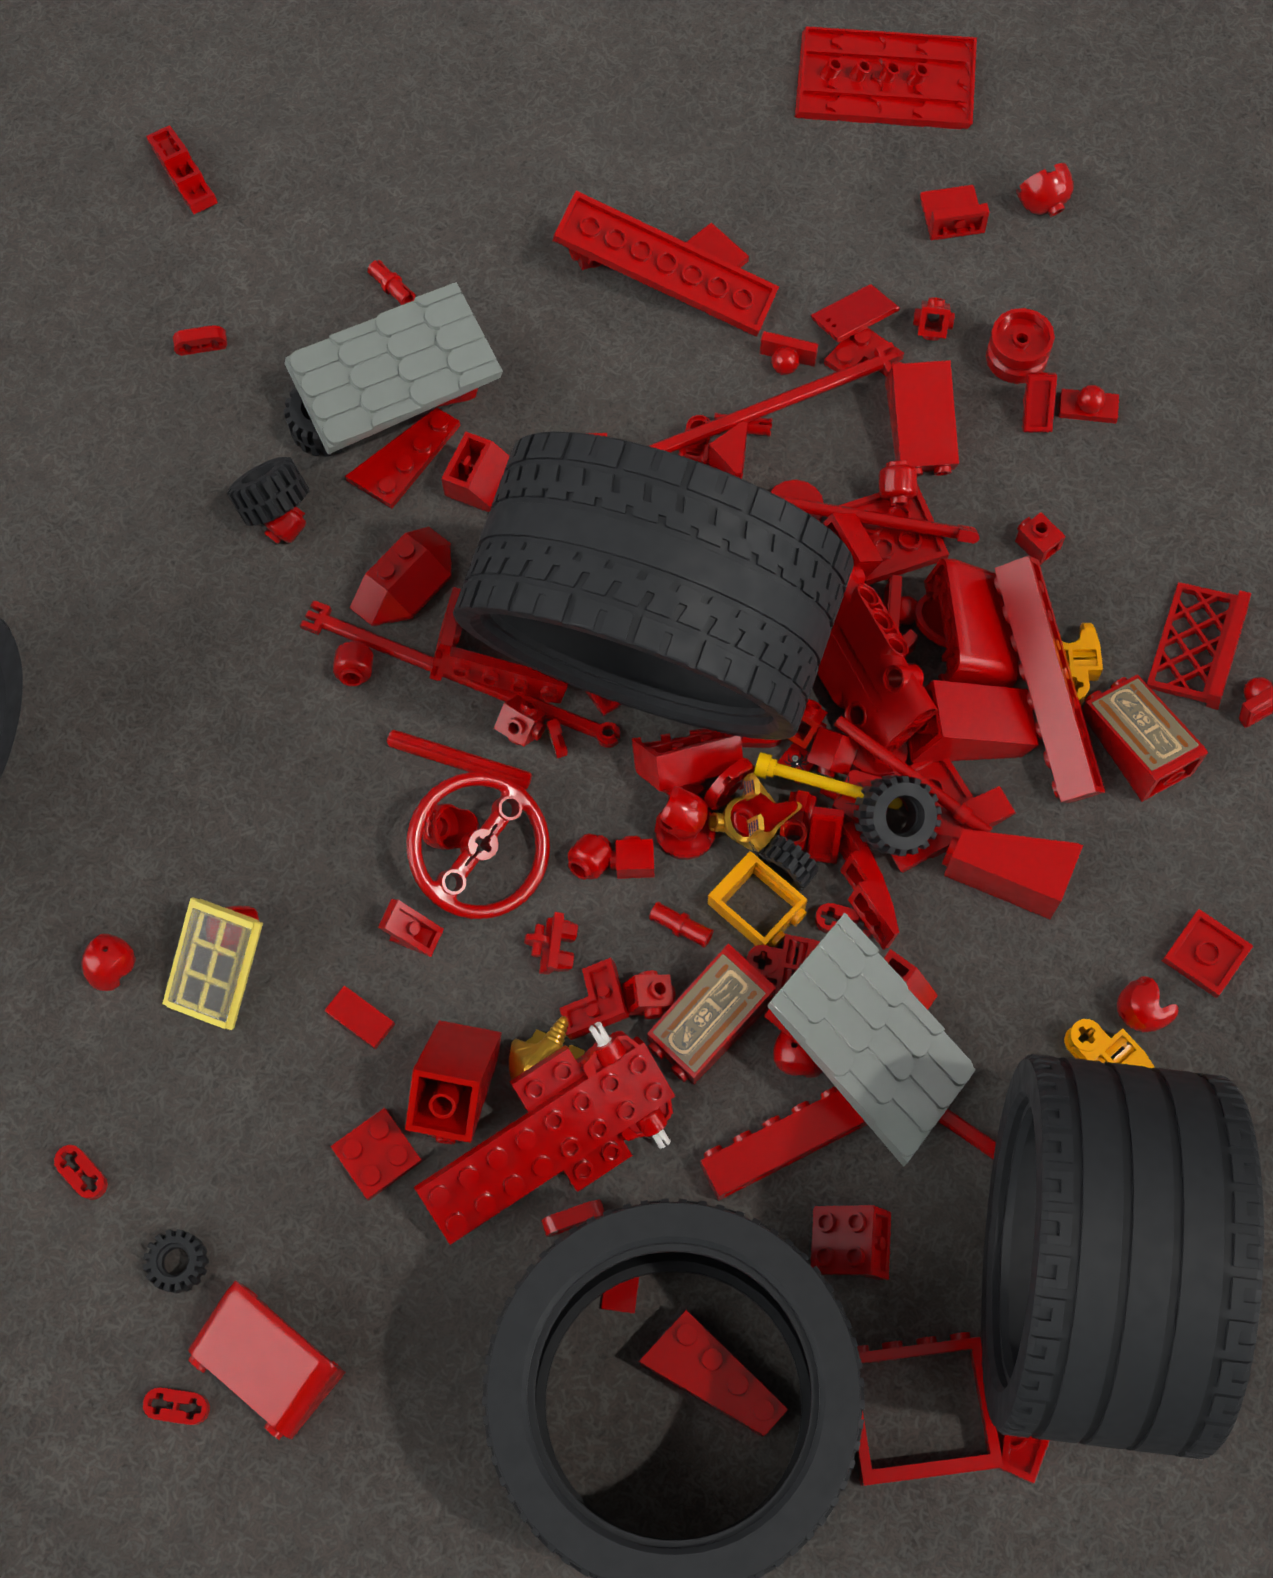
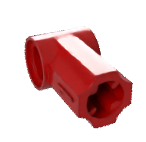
(800, 822)

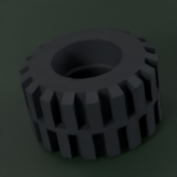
(301, 427)
(268, 491)
(921, 817)

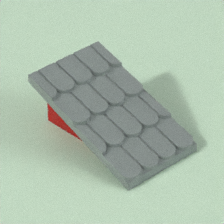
(393, 367)
(872, 1038)

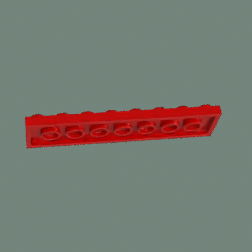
(665, 263)

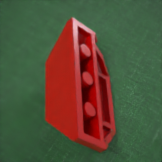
(404, 578)

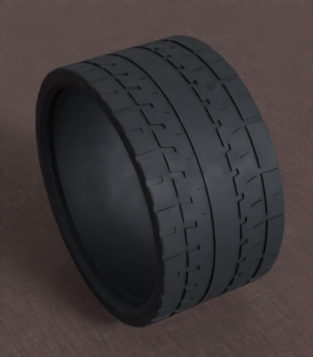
(656, 583)

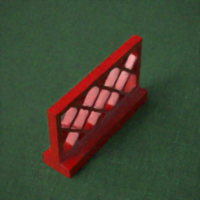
(1225, 649)

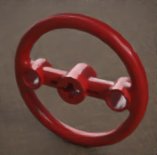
(520, 801)

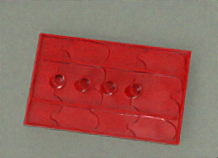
(850, 66)

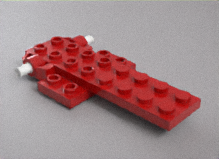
(573, 1125)

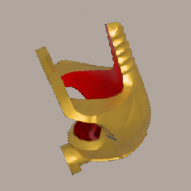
(753, 816)
(541, 1045)

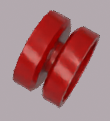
(1019, 344)

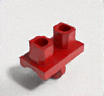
(555, 931)

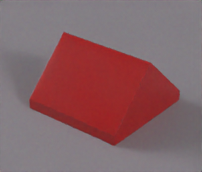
(729, 450)

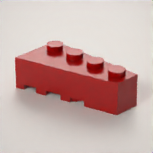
(708, 1371)

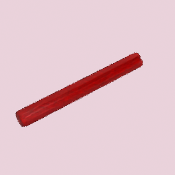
(455, 757)

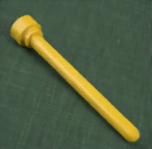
(768, 767)

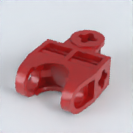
(780, 961)

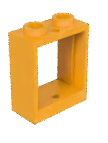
(736, 878)

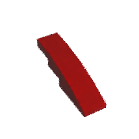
(181, 169)
(990, 807)
(870, 891)

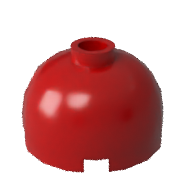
(1047, 191)

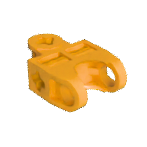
(1084, 659)
(1101, 1047)

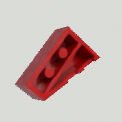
(685, 759)

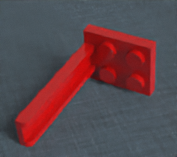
(487, 669)

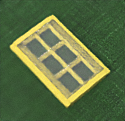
(212, 963)

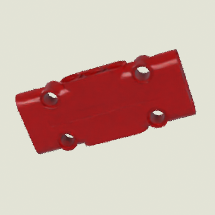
(868, 669)

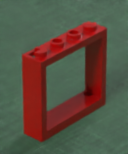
(924, 1347)

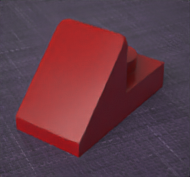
(410, 928)

